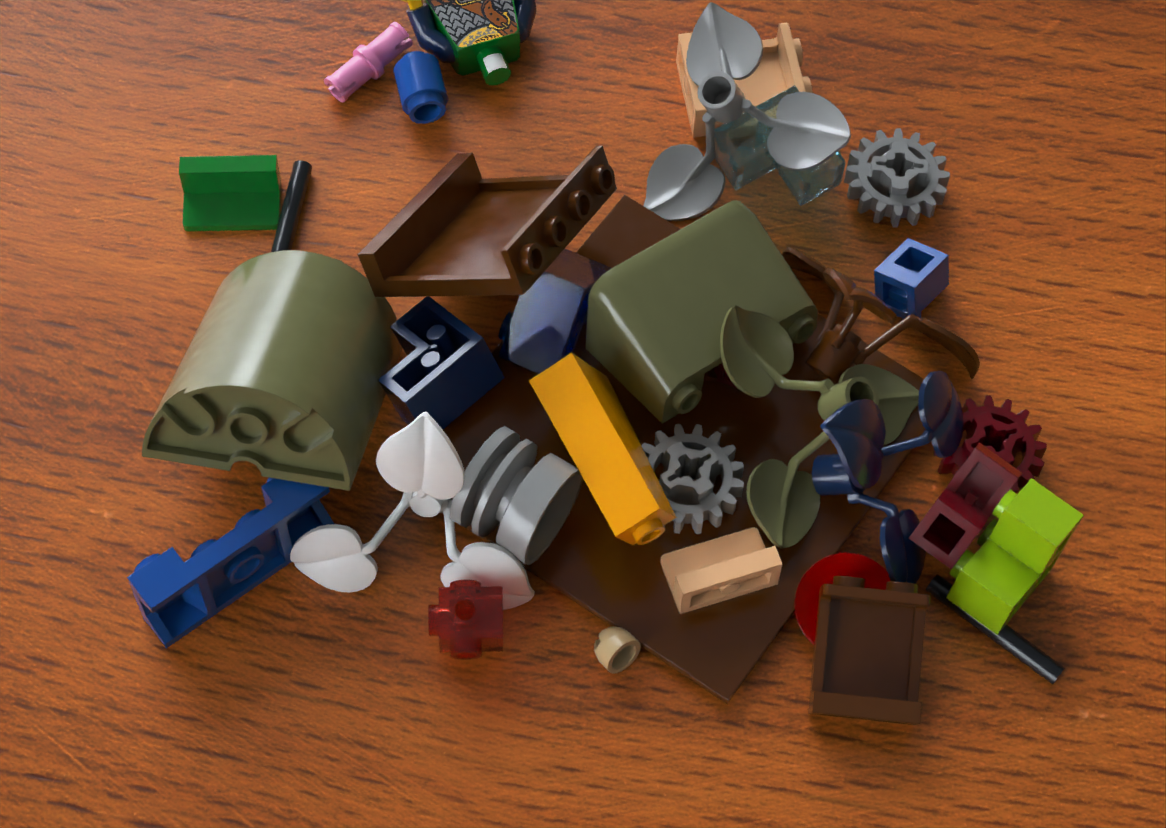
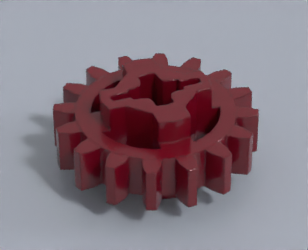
(1002, 434)

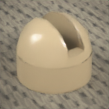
(616, 649)

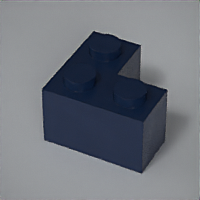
(444, 365)

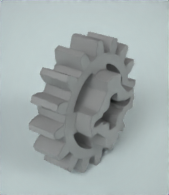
(896, 177)
(700, 460)

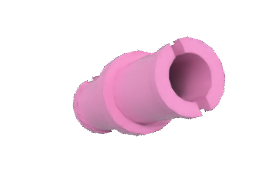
(368, 62)

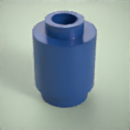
(421, 87)

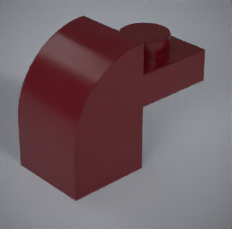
(965, 505)

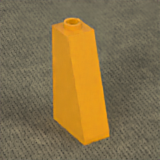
(604, 448)

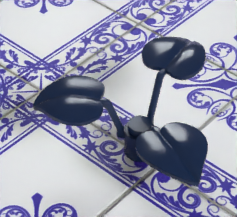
(859, 439)

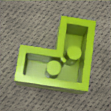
(1013, 555)

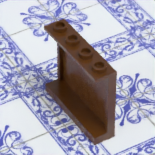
(483, 233)

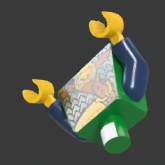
(473, 33)

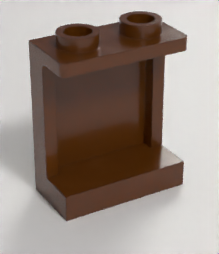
(868, 651)

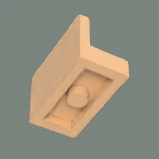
(720, 569)

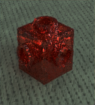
(467, 637)

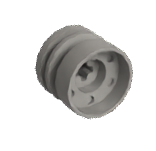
(511, 492)

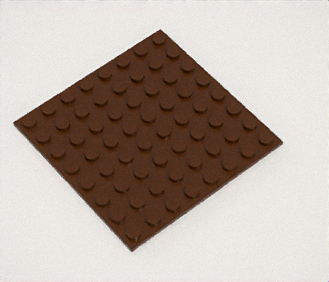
(626, 581)

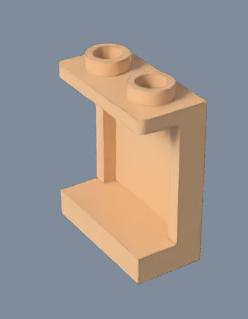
(776, 73)

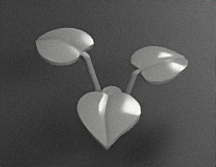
(802, 136)

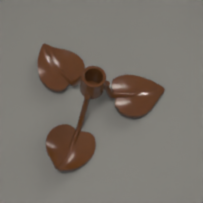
(838, 346)

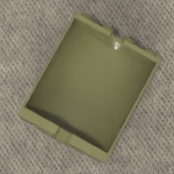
(281, 373)

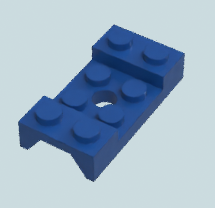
(184, 595)

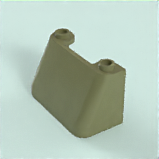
(664, 308)

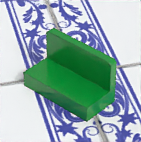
(230, 192)

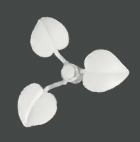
(429, 473)

